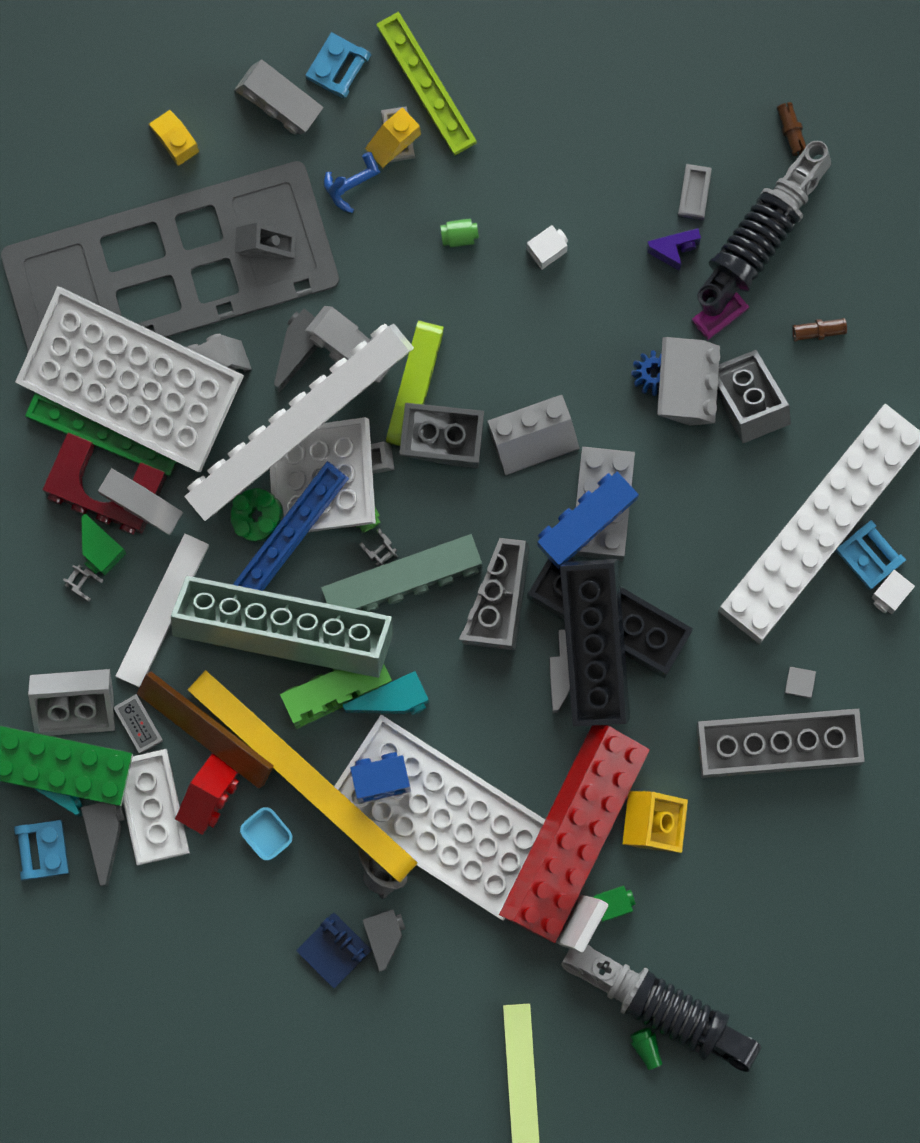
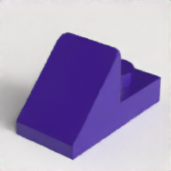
(666, 247)

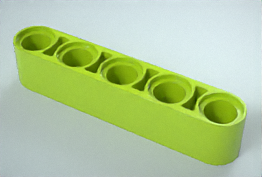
(416, 375)

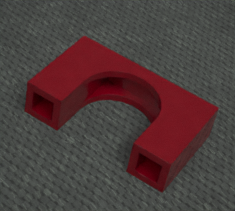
(66, 485)

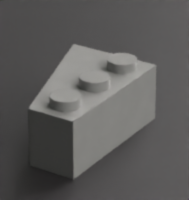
(278, 97)
(336, 334)
(224, 351)

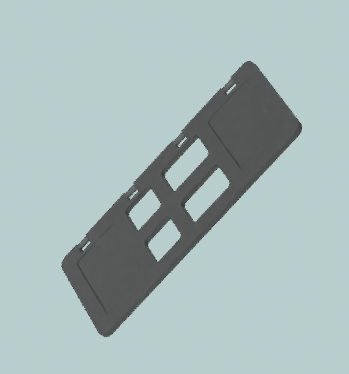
(270, 197)

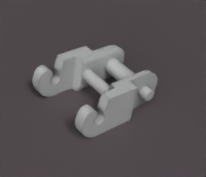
(387, 543)
(87, 574)

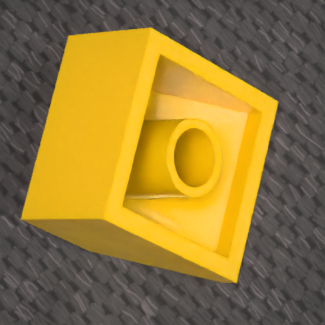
(655, 821)

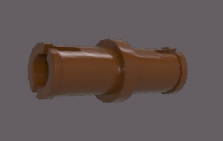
(791, 128)
(819, 329)

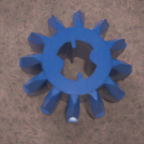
(643, 369)

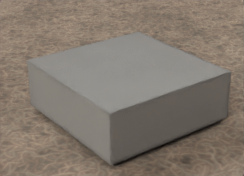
(800, 682)

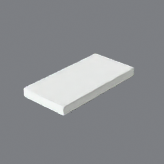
(152, 809)

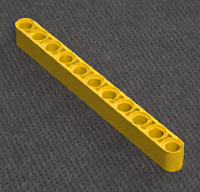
(303, 776)

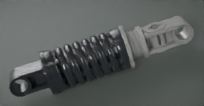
(763, 230)
(651, 997)

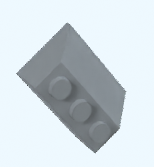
(688, 381)
(533, 434)
(72, 702)

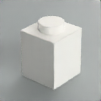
(547, 246)
(892, 592)

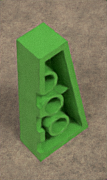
(328, 693)

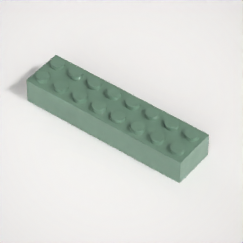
(282, 626)

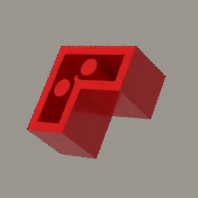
(207, 795)

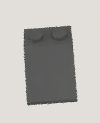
(751, 397)
(442, 434)

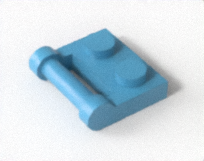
(331, 60)
(864, 560)
(50, 848)

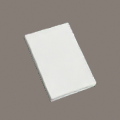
(582, 923)

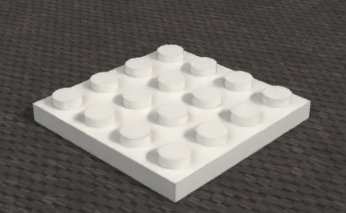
(346, 447)

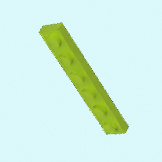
(426, 83)

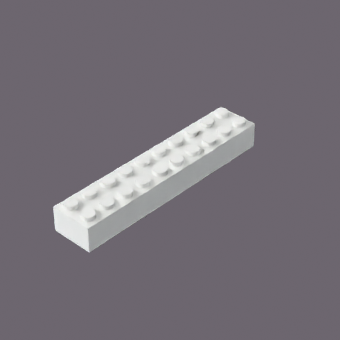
(301, 420)
(821, 524)

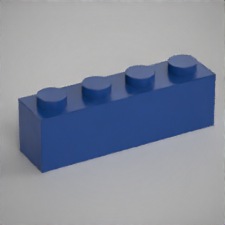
(587, 520)

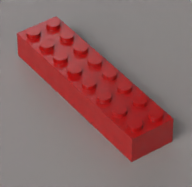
(574, 832)

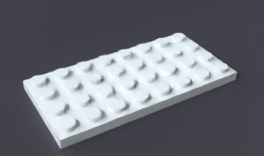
(129, 379)
(450, 819)

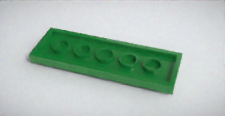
(63, 766)

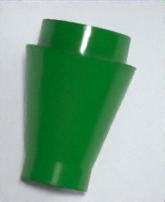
(646, 1046)

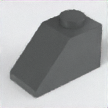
(265, 242)
(384, 936)

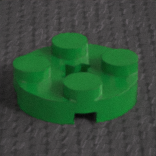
(244, 507)

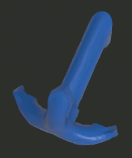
(342, 184)

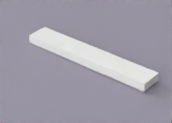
(157, 618)

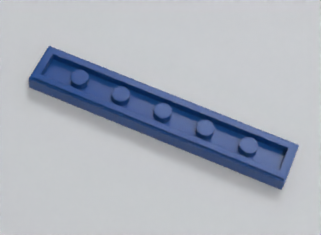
(292, 528)

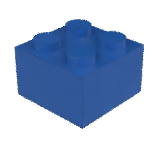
(380, 778)

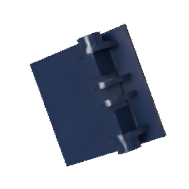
(334, 950)

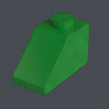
(99, 548)

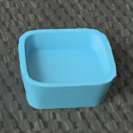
(266, 833)

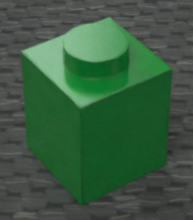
(618, 901)

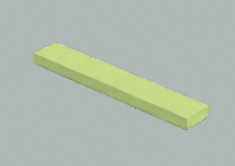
(521, 1073)

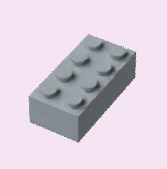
(593, 467)

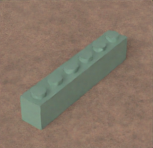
(406, 576)

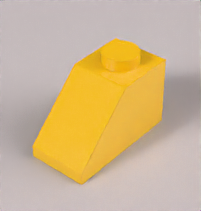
(174, 137)
(393, 137)

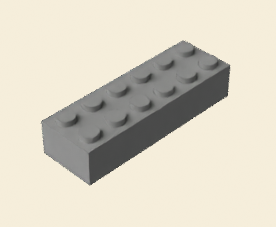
(780, 743)

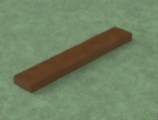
(205, 729)

